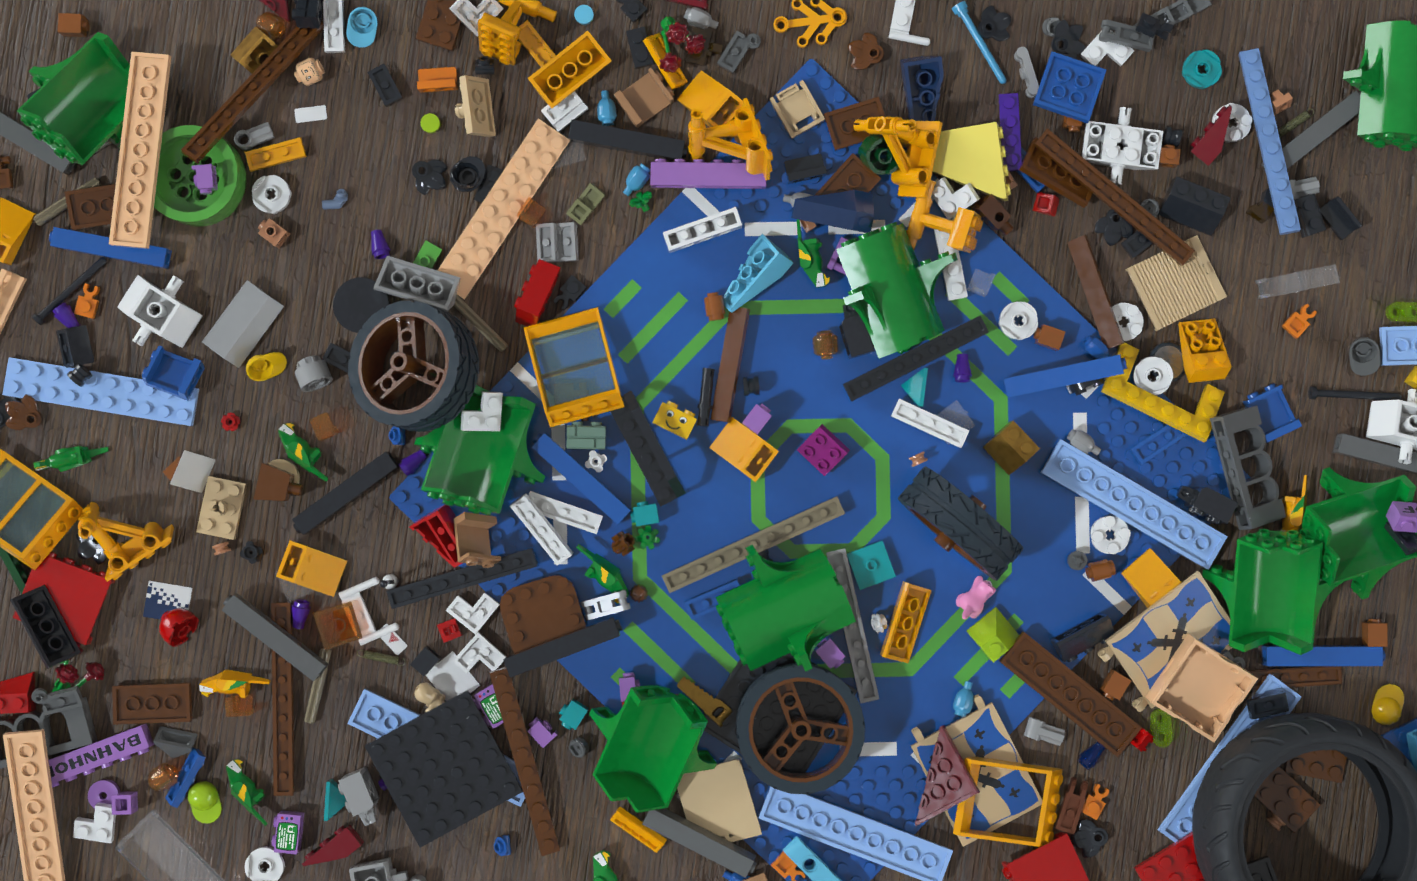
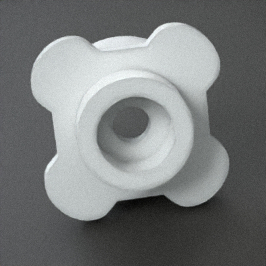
(594, 456)
(878, 622)

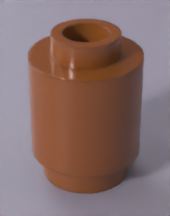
(714, 306)
(1100, 570)

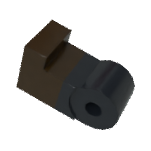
(1264, 208)

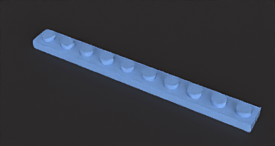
(1269, 142)

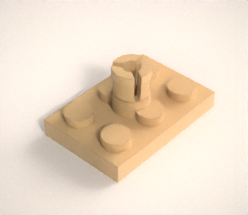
(476, 106)
(221, 507)

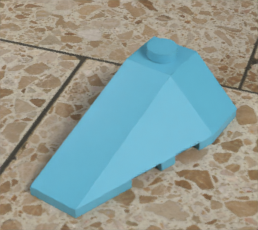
(762, 268)

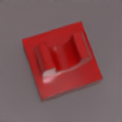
(449, 630)
(1142, 739)

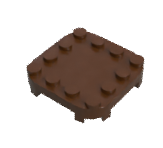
(541, 612)

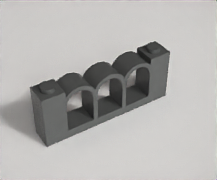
(1270, 507)
(78, 722)

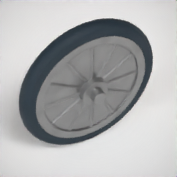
(1172, 355)

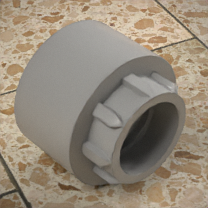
(312, 373)

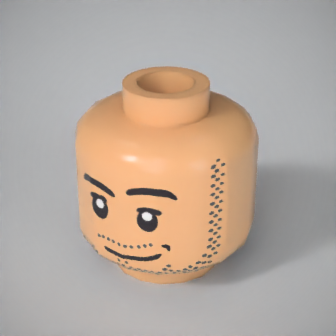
(309, 71)

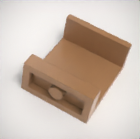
(645, 98)
(473, 539)

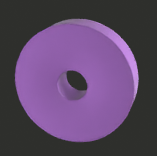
(100, 786)

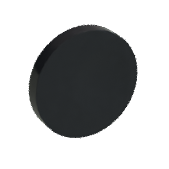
(357, 302)

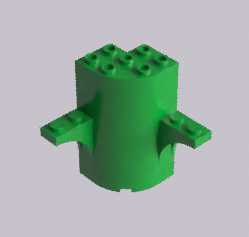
(1388, 85)
(79, 100)
(892, 288)
(477, 466)
(1354, 530)
(1273, 590)
(784, 609)
(649, 747)

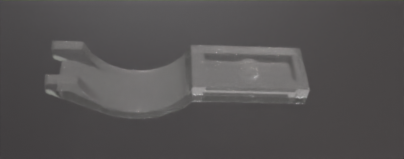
(1298, 281)

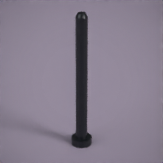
(68, 291)
(1313, 393)

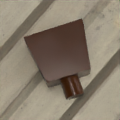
(987, 208)
(275, 484)

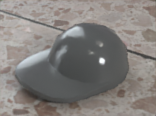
(1364, 356)

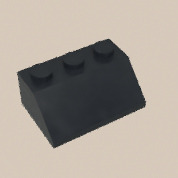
(1193, 206)
(1083, 637)

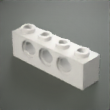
(702, 230)

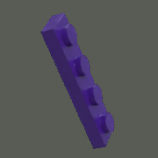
(1011, 130)

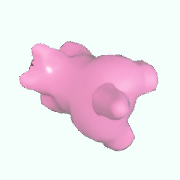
(973, 601)

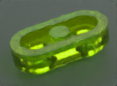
(1404, 311)
(1161, 727)

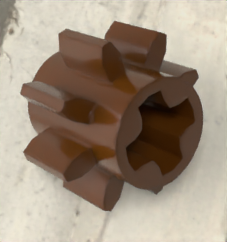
(623, 543)

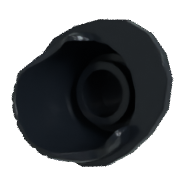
(467, 174)

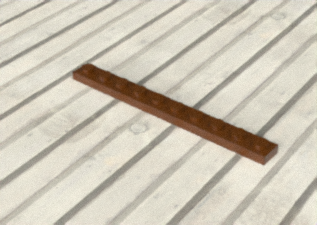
(249, 92)
(1114, 197)
(282, 709)
(524, 761)

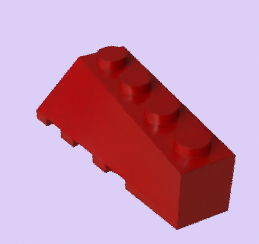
(17, 693)

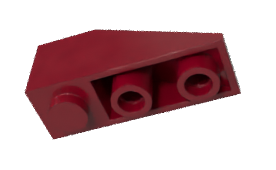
(1212, 141)
(339, 847)

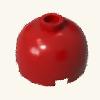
(176, 625)

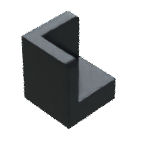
(425, 660)

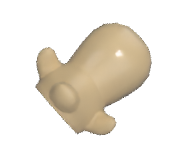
(429, 695)

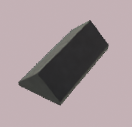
(45, 626)

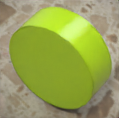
(430, 123)

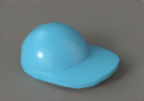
(361, 27)

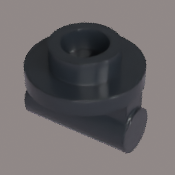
(484, 66)

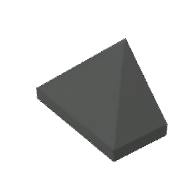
(174, 741)

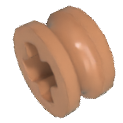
(918, 459)
(221, 548)
(1275, 821)

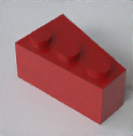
(536, 292)
(440, 532)

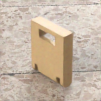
(796, 106)

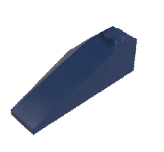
(922, 85)
(843, 210)

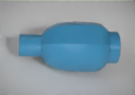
(606, 109)
(636, 179)
(963, 700)

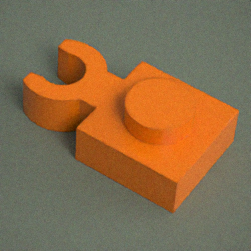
(87, 305)
(1297, 323)
(1093, 805)
(786, 867)

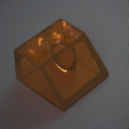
(337, 625)

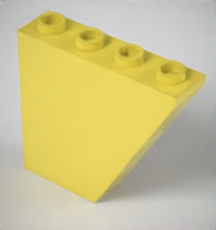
(975, 158)

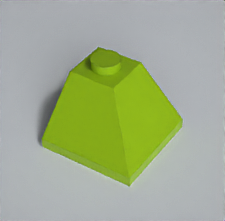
(993, 634)

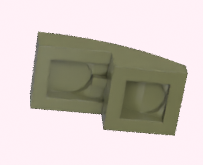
(586, 204)

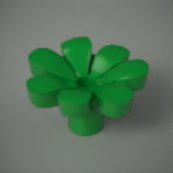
(641, 201)
(647, 532)

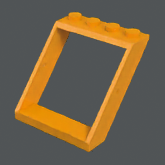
(1048, 809)

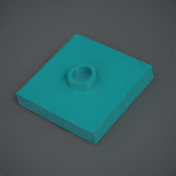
(871, 565)

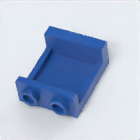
(172, 373)
(1274, 412)

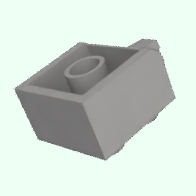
(360, 794)
(376, 871)

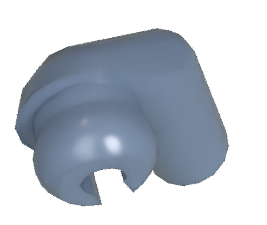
(338, 201)

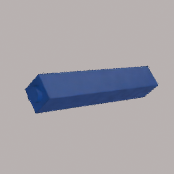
(100, 246)
(1065, 375)
(580, 478)
(1324, 656)

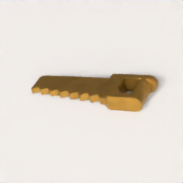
(704, 701)

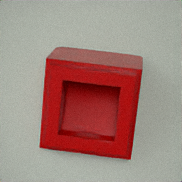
(1046, 204)

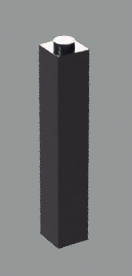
(627, 141)
(345, 493)
(562, 646)

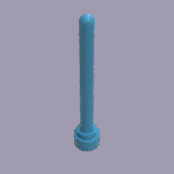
(962, 11)

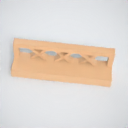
(10, 289)

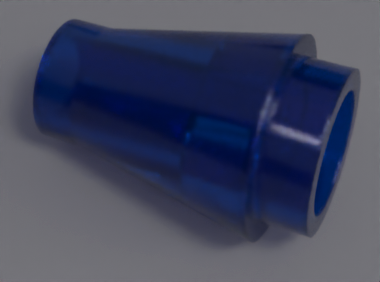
(1091, 755)

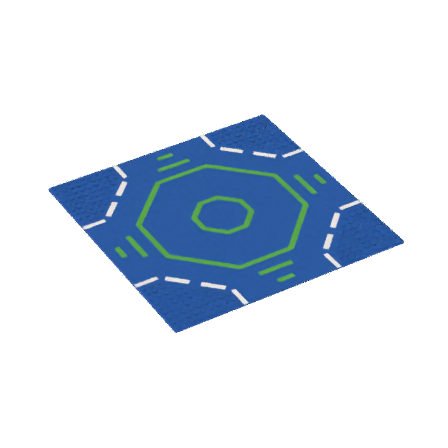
(658, 349)

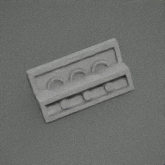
(242, 324)

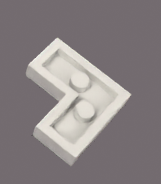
(470, 14)
(1097, 50)
(950, 200)
(488, 418)
(473, 616)
(479, 649)
(99, 828)

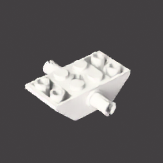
(1139, 151)
(175, 318)
(1395, 424)

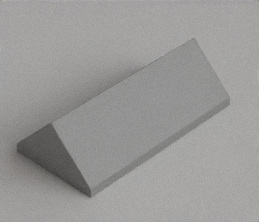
(417, 283)

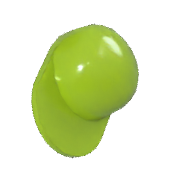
(204, 802)

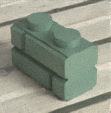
(586, 436)

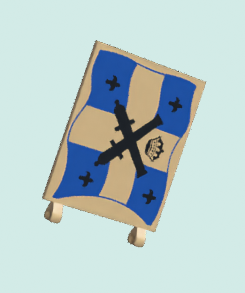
(1155, 634)
(1003, 791)

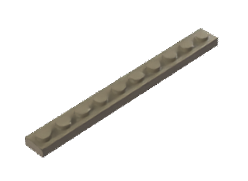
(761, 541)

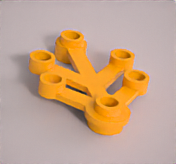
(813, 20)

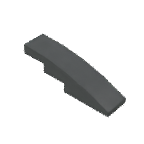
(1180, 11)

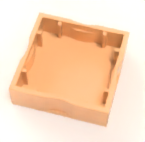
(1201, 687)

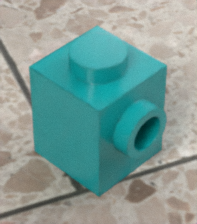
(644, 514)
(572, 714)

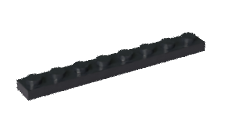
(915, 358)
(461, 578)

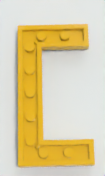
(1194, 425)

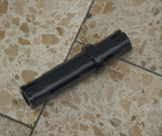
(705, 397)

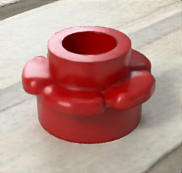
(235, 421)

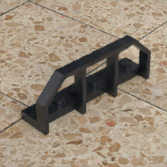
(647, 451)

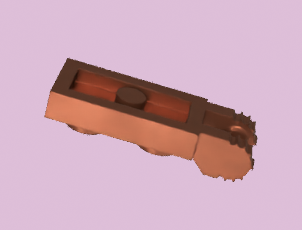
(1071, 807)

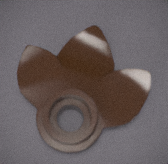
(862, 52)
(20, 411)

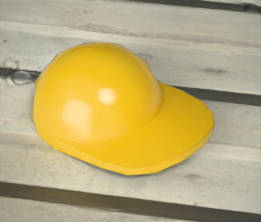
(265, 366)
(1388, 704)

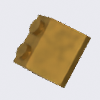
(254, 50)
(1011, 447)

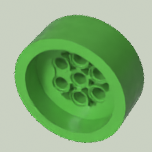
(191, 209)

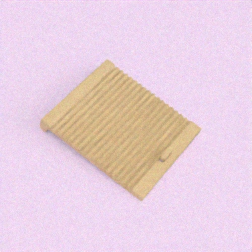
(1176, 290)
(720, 801)

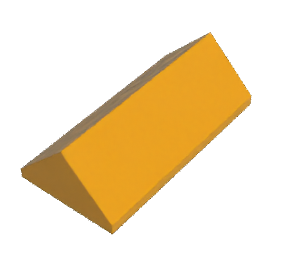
(569, 69)
(905, 622)

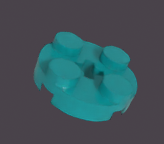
(1200, 58)

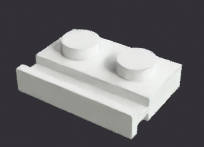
(565, 111)

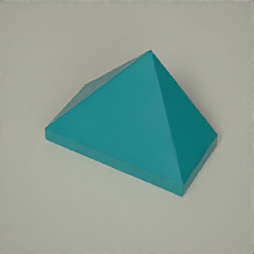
(916, 387)
(333, 799)

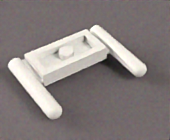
(901, 23)
(363, 617)

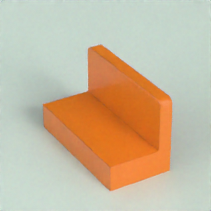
(437, 79)

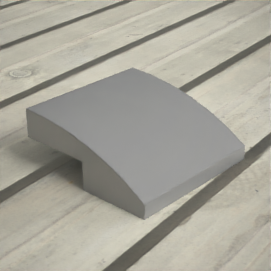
(557, 242)

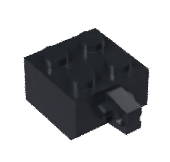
(855, 334)
(1207, 503)

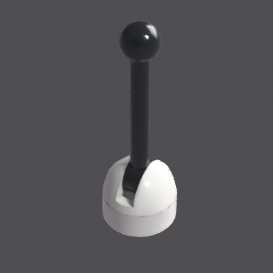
(387, 581)

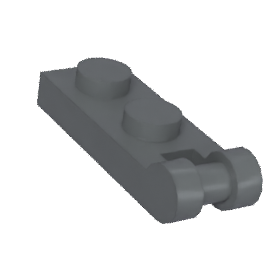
(1125, 35)

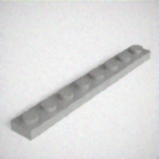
(854, 632)

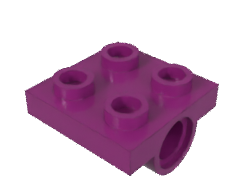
(823, 450)

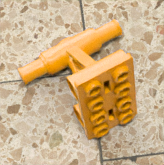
(500, 36)
(745, 132)
(921, 144)
(961, 229)
(126, 554)

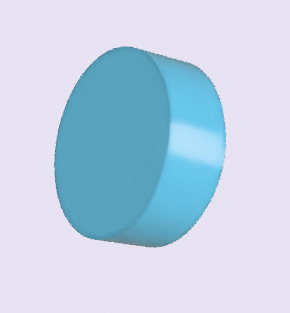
(584, 14)

